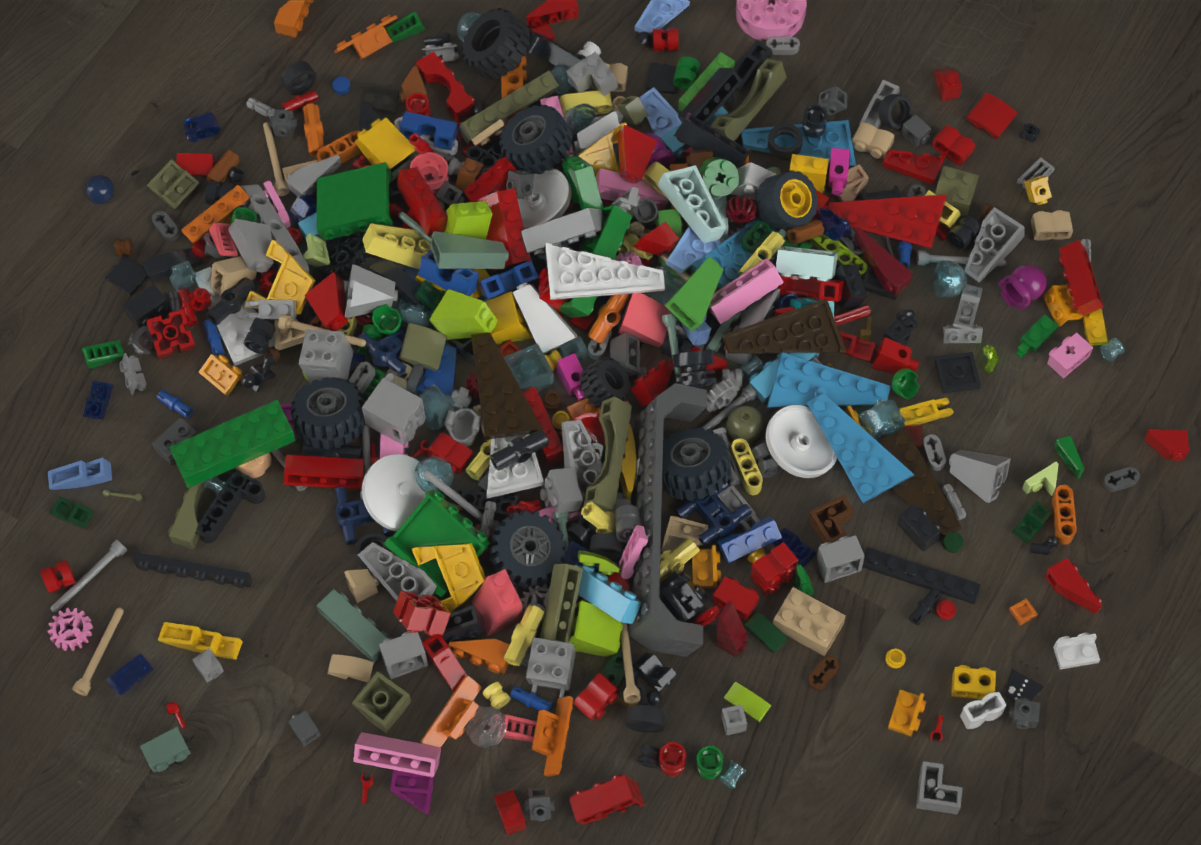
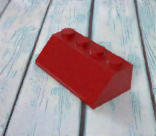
(507, 226)

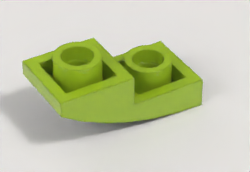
(604, 564)
(752, 704)

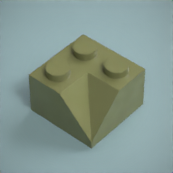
(958, 187)
(382, 702)

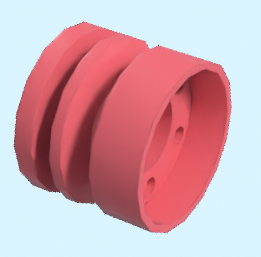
(432, 168)

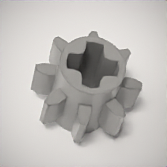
(461, 398)

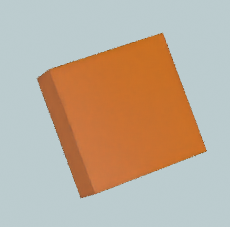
(1023, 611)

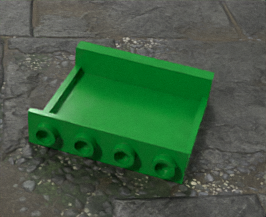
(353, 201)
(435, 524)

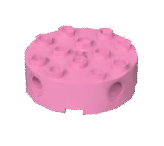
(770, 17)

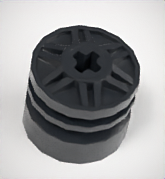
(694, 368)

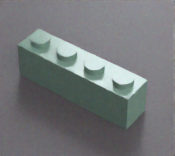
(352, 624)

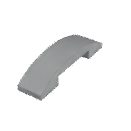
(968, 307)

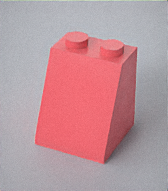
(644, 320)
(498, 603)

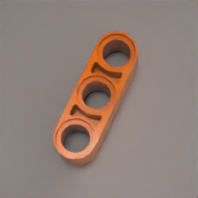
(344, 143)
(1067, 506)

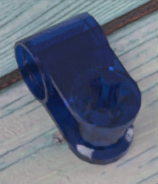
(203, 126)
(833, 224)

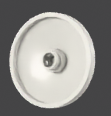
(548, 200)
(799, 442)
(392, 490)

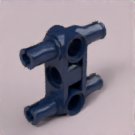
(387, 351)
(715, 515)
(358, 516)

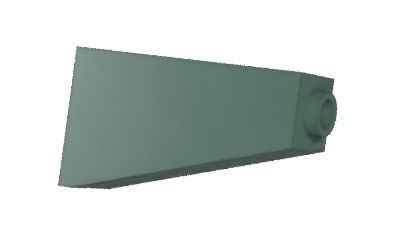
(466, 252)

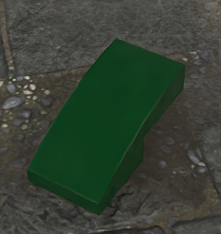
(429, 295)
(72, 513)
(1032, 522)
(766, 631)

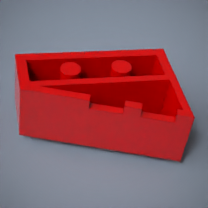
(490, 181)
(605, 799)

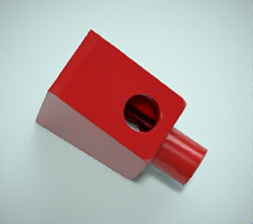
(892, 357)

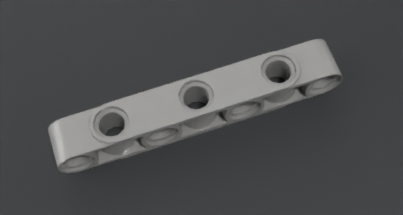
(267, 215)

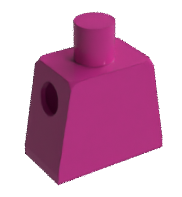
(838, 170)
(569, 373)

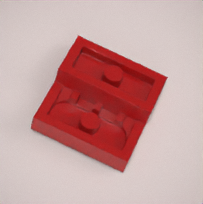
(991, 115)

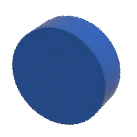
(341, 85)

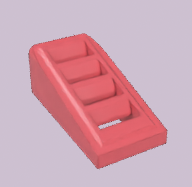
(215, 232)
(522, 722)

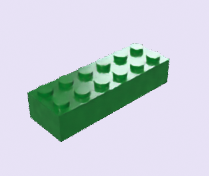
(605, 243)
(232, 443)

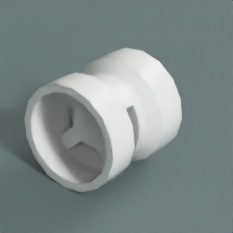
(589, 48)

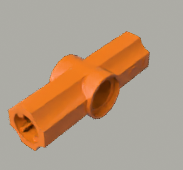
(313, 128)
(603, 324)

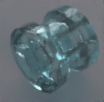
(1112, 349)

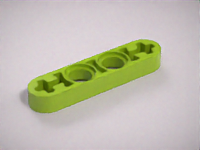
(842, 250)

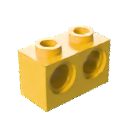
(973, 688)

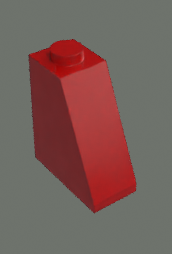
(634, 153)
(329, 302)

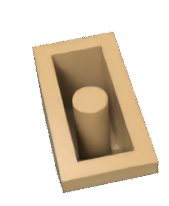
(361, 583)

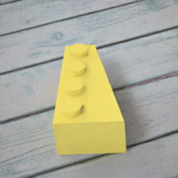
(396, 244)

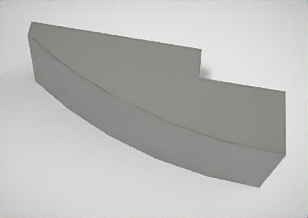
(871, 115)

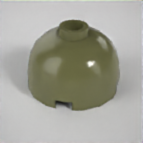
(745, 423)

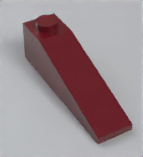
(887, 269)
(730, 631)

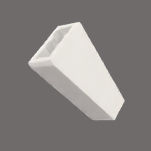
(543, 320)

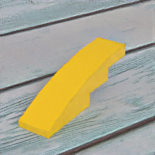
(628, 471)
(199, 640)

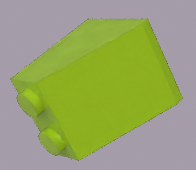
(469, 219)
(462, 316)
(594, 631)

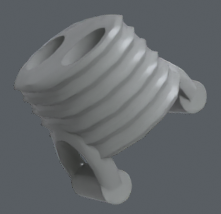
(463, 425)

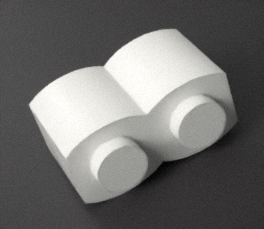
(983, 710)

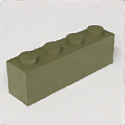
(561, 603)

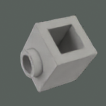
(208, 665)

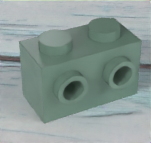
(165, 750)

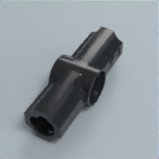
(230, 301)
(519, 450)
(344, 451)

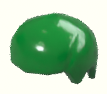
(386, 319)
(905, 383)

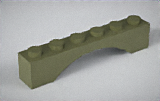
(767, 81)
(509, 105)
(615, 422)
(184, 530)

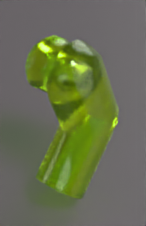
(992, 356)

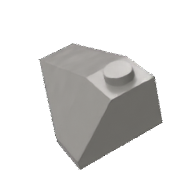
(994, 242)
(580, 454)
(396, 573)

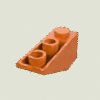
(291, 16)
(483, 652)

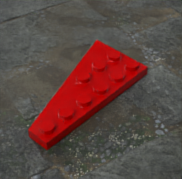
(902, 219)

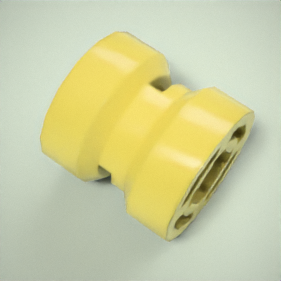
(496, 695)

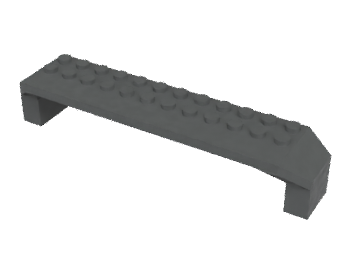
(654, 623)

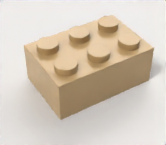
(809, 621)

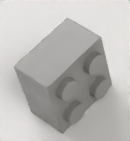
(839, 558)
(403, 654)

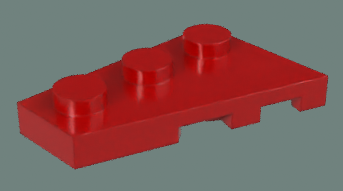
(916, 166)

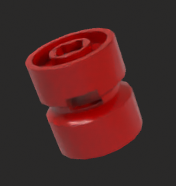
(670, 43)
(418, 104)
(51, 579)
(672, 759)

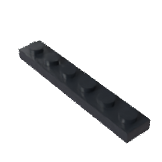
(198, 571)
(920, 575)

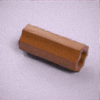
(223, 166)
(806, 232)

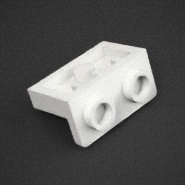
(1076, 651)

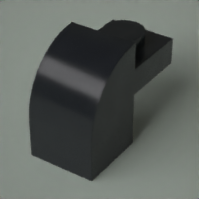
(653, 671)

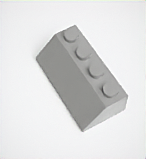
(562, 230)
(757, 312)

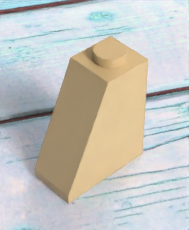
(229, 273)

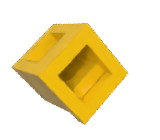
(1033, 187)

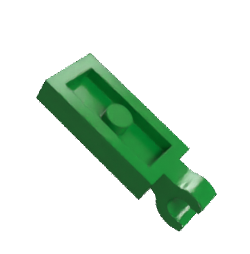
(1037, 335)

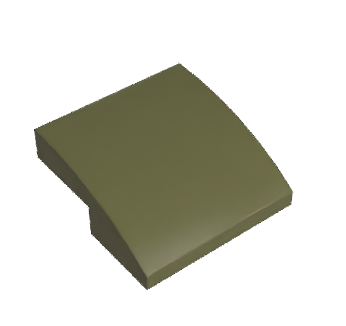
(172, 184)
(423, 346)

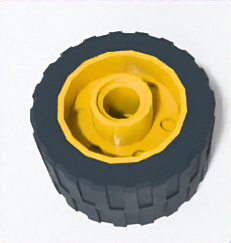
(786, 200)

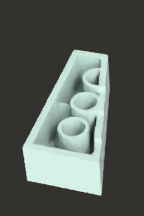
(693, 202)

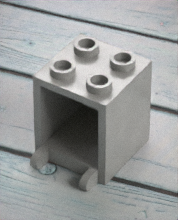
(325, 355)
(394, 411)
(551, 665)

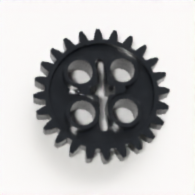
(342, 259)

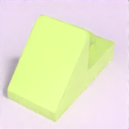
(317, 251)
(1045, 478)

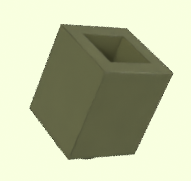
(632, 110)

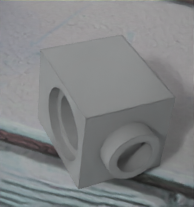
(734, 719)

